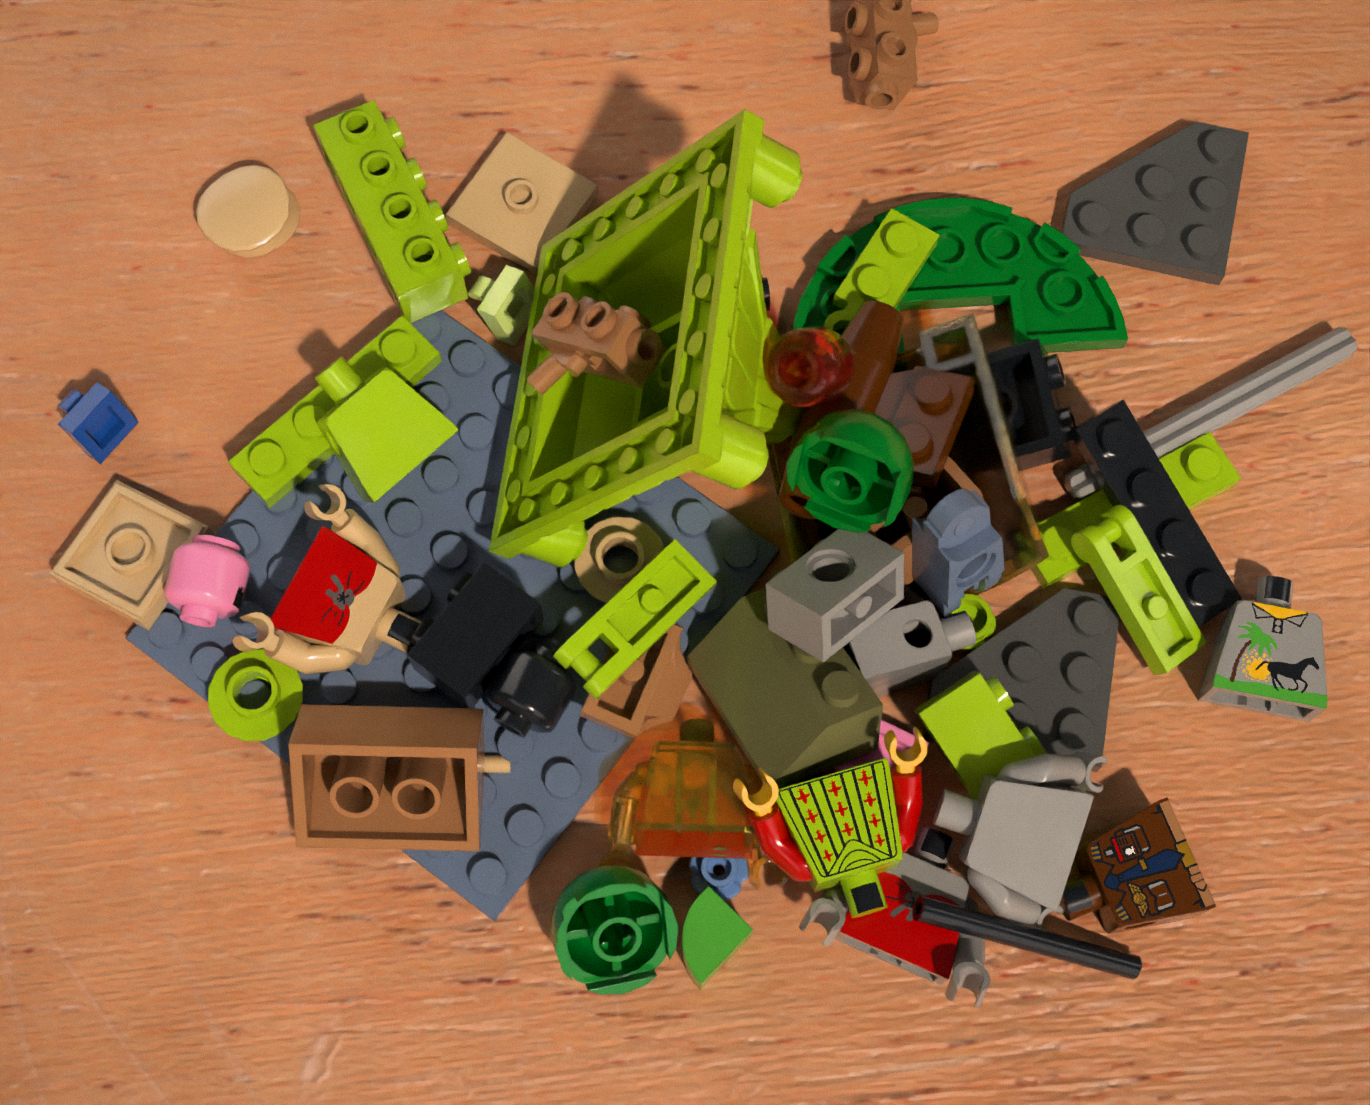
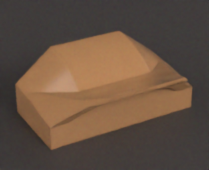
(646, 693)

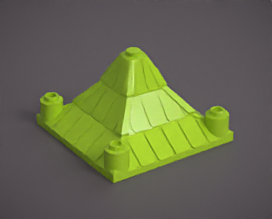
(691, 266)

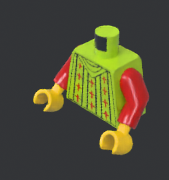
(843, 823)

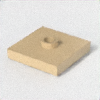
(520, 202)
(126, 553)

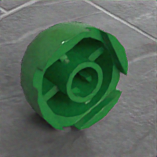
(864, 474)
(613, 929)

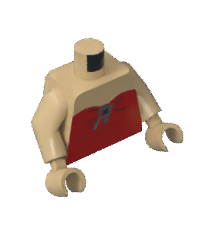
(338, 600)

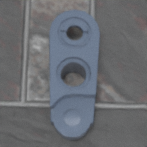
(956, 550)

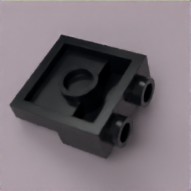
(1030, 401)

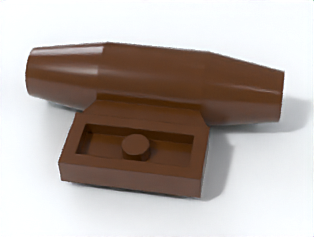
(919, 402)

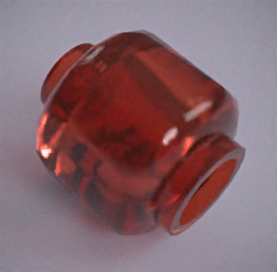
(809, 366)

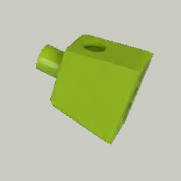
(378, 427)

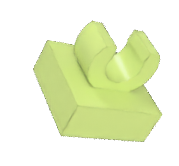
(505, 303)

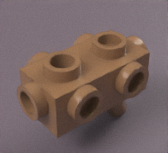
(883, 50)
(594, 340)

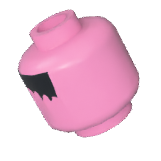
(207, 580)

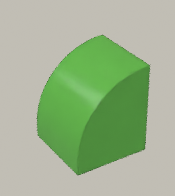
(711, 936)

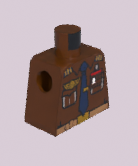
(1138, 874)

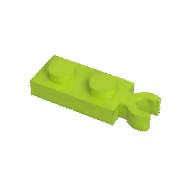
(884, 267)

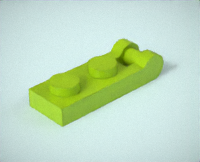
(1139, 589)
(636, 617)

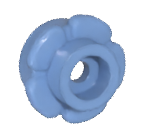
(726, 885)

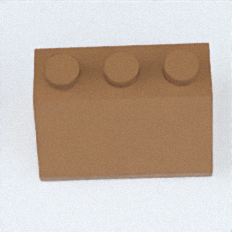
(388, 777)

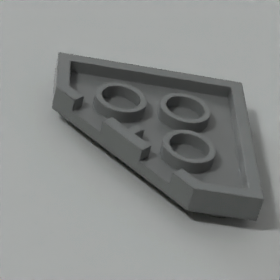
(1165, 206)
(1054, 670)

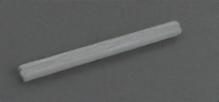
(1232, 401)

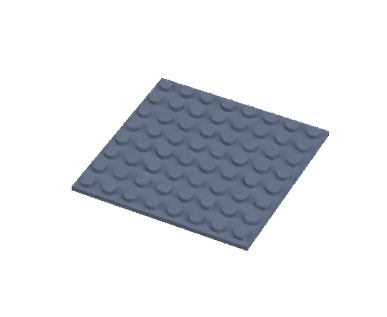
(437, 530)

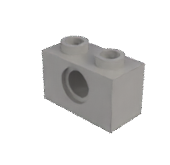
(835, 592)

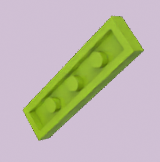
(295, 444)
(1196, 469)

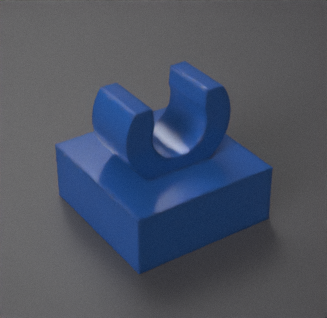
(96, 421)

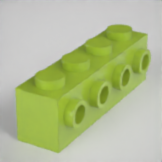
(392, 211)

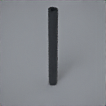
(1026, 937)

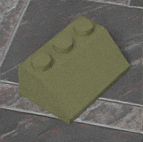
(782, 702)

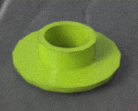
(264, 721)

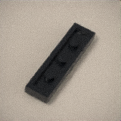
(1136, 479)

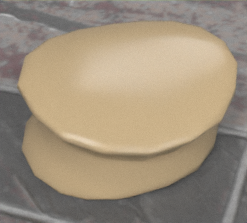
(248, 211)

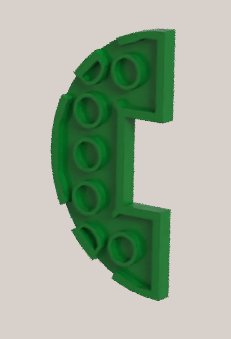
(983, 261)

